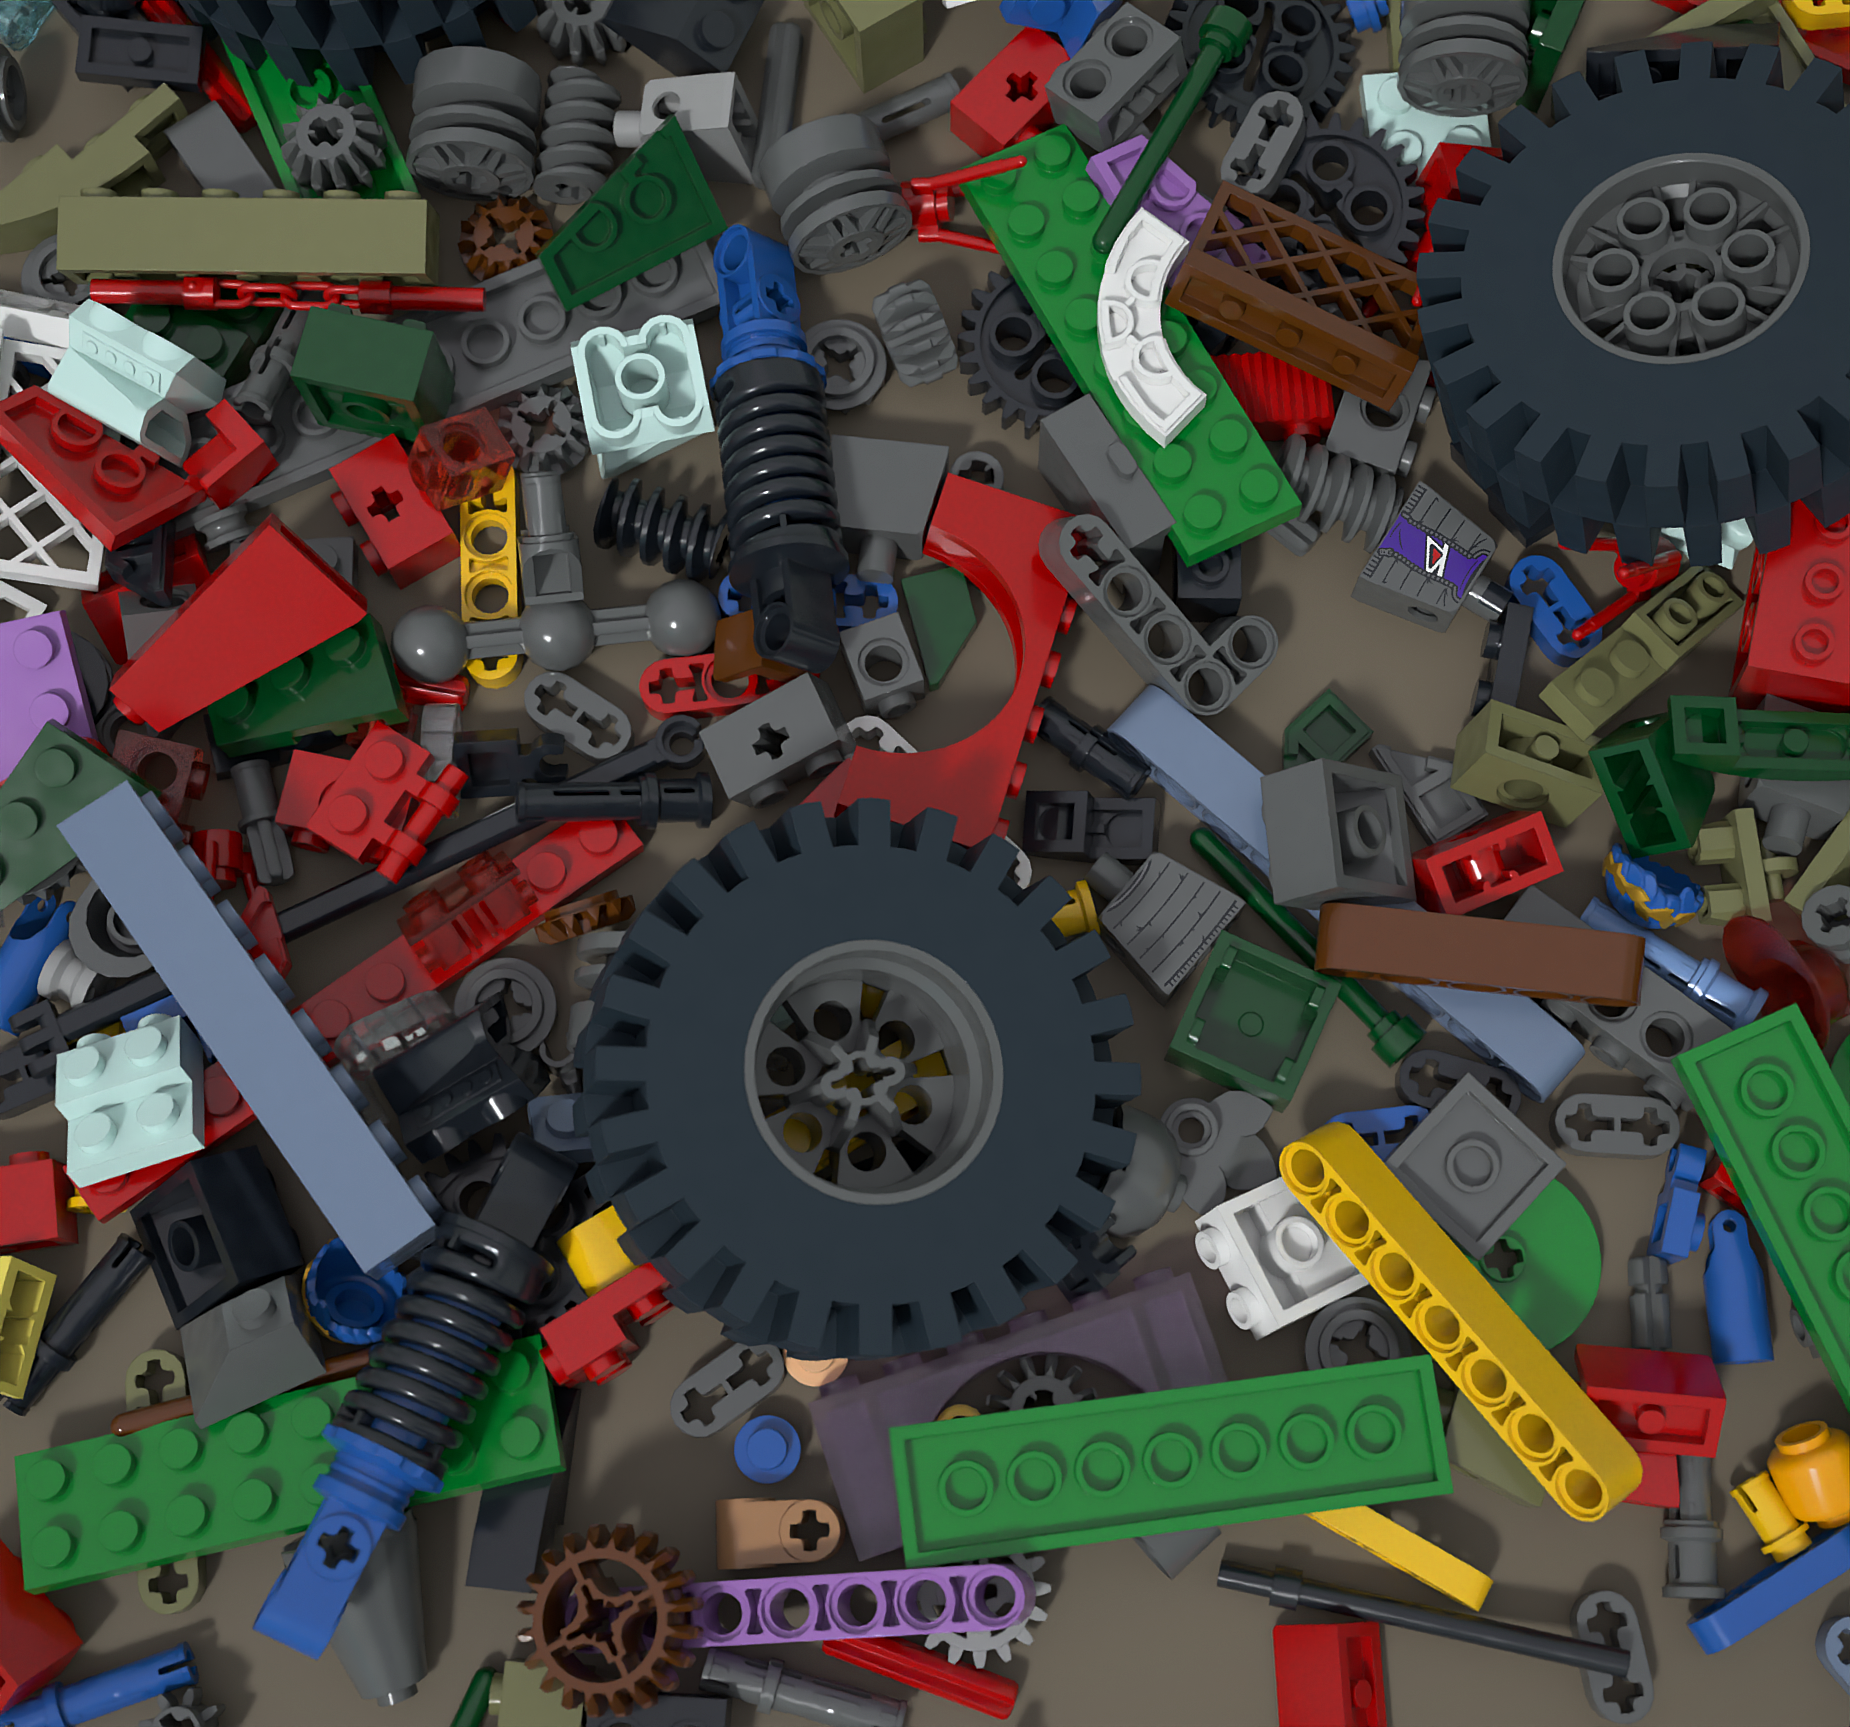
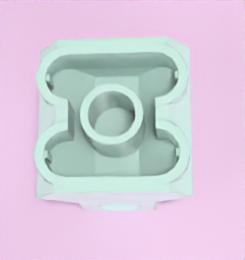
(133, 381)
(641, 391)

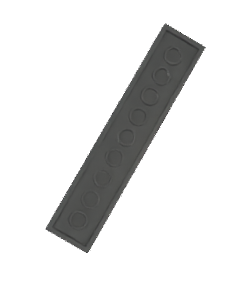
(490, 353)

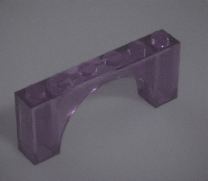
(1144, 1337)

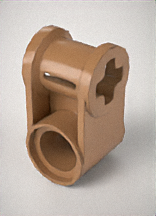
(765, 1532)

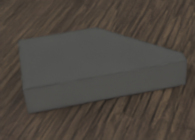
(1428, 798)

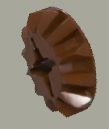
(510, 214)
(585, 917)

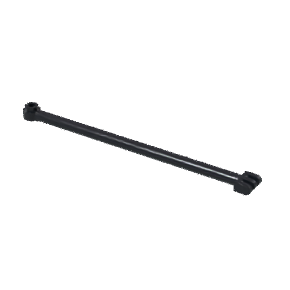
(64, 1029)

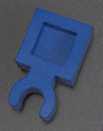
(1676, 1222)

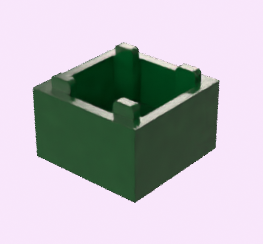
(371, 374)
(1253, 1021)

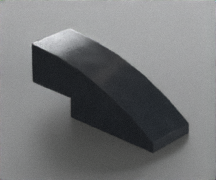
(520, 1518)

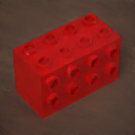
(1798, 620)

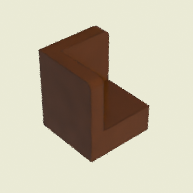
(736, 654)

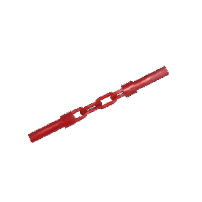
(205, 294)

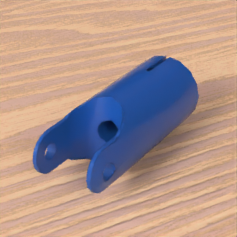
(26, 953)
(1735, 1295)

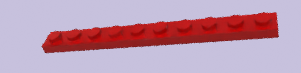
(557, 872)

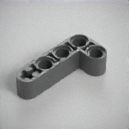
(1148, 605)

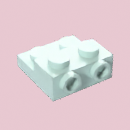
(131, 1098)

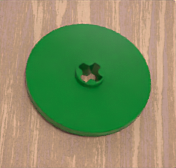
(1555, 1265)

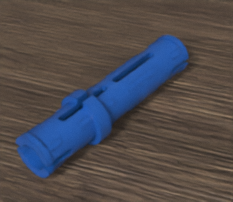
(105, 1691)

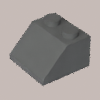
(1337, 836)

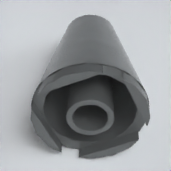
(383, 1622)

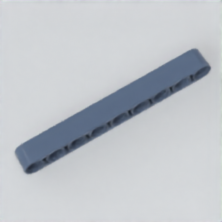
(1228, 799)

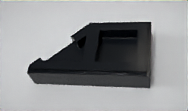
(146, 564)

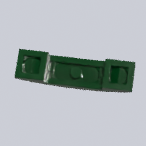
(1758, 743)

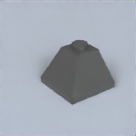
(250, 1350)

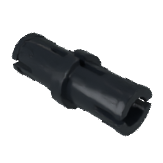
(1091, 750)

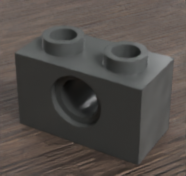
(1380, 447)

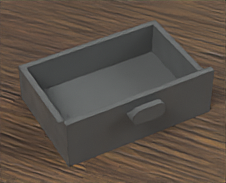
(1100, 478)

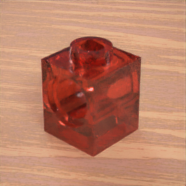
(480, 457)

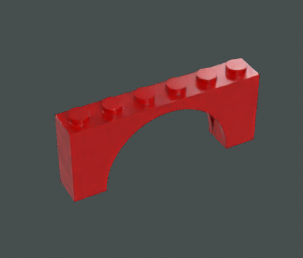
(995, 545)

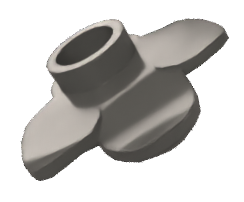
(1229, 1149)

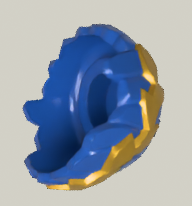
(1648, 891)
(345, 1300)

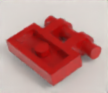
(372, 793)

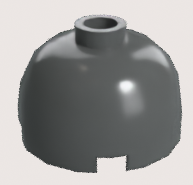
(1150, 1181)

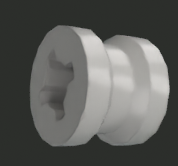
(69, 979)

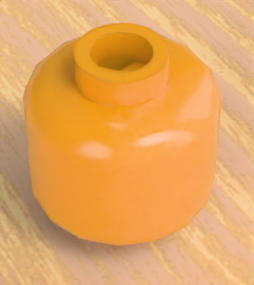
(1813, 1473)

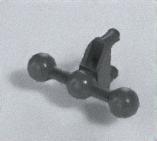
(556, 623)

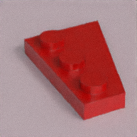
(95, 477)

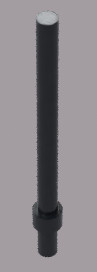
(1288, 1589)

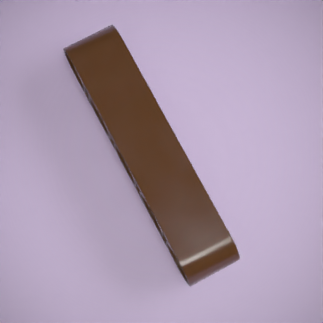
(1480, 954)

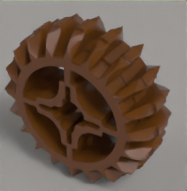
(625, 1641)

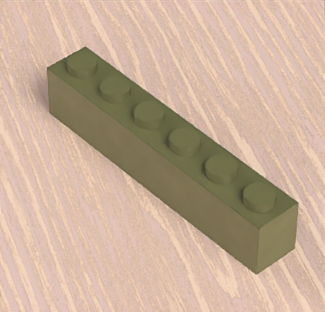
(248, 238)

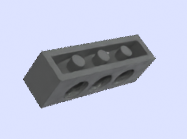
(1622, 1039)

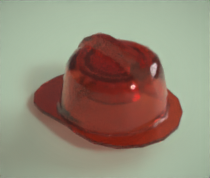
(1789, 972)

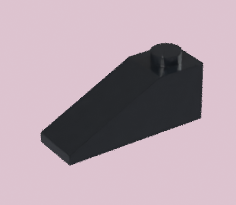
(1664, 53)

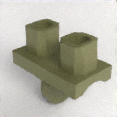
(1748, 870)

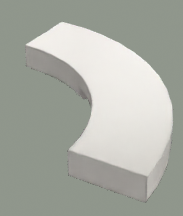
(1131, 332)

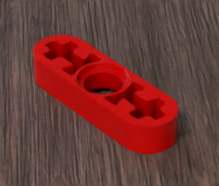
(686, 700)

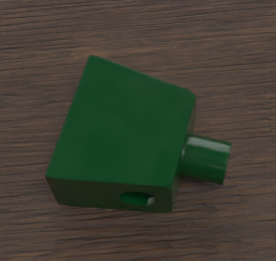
(1651, 795)

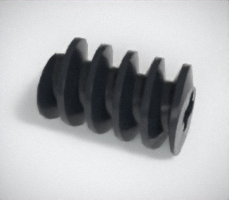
(661, 531)

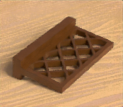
(1291, 322)

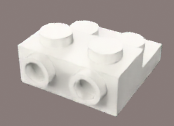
(1273, 1259)

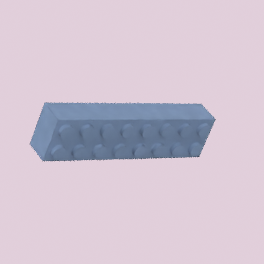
(244, 1021)

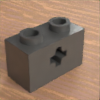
(747, 739)

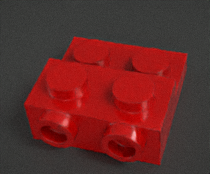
(594, 1336)

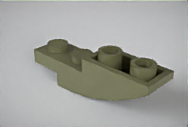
(112, 160)
(1641, 651)

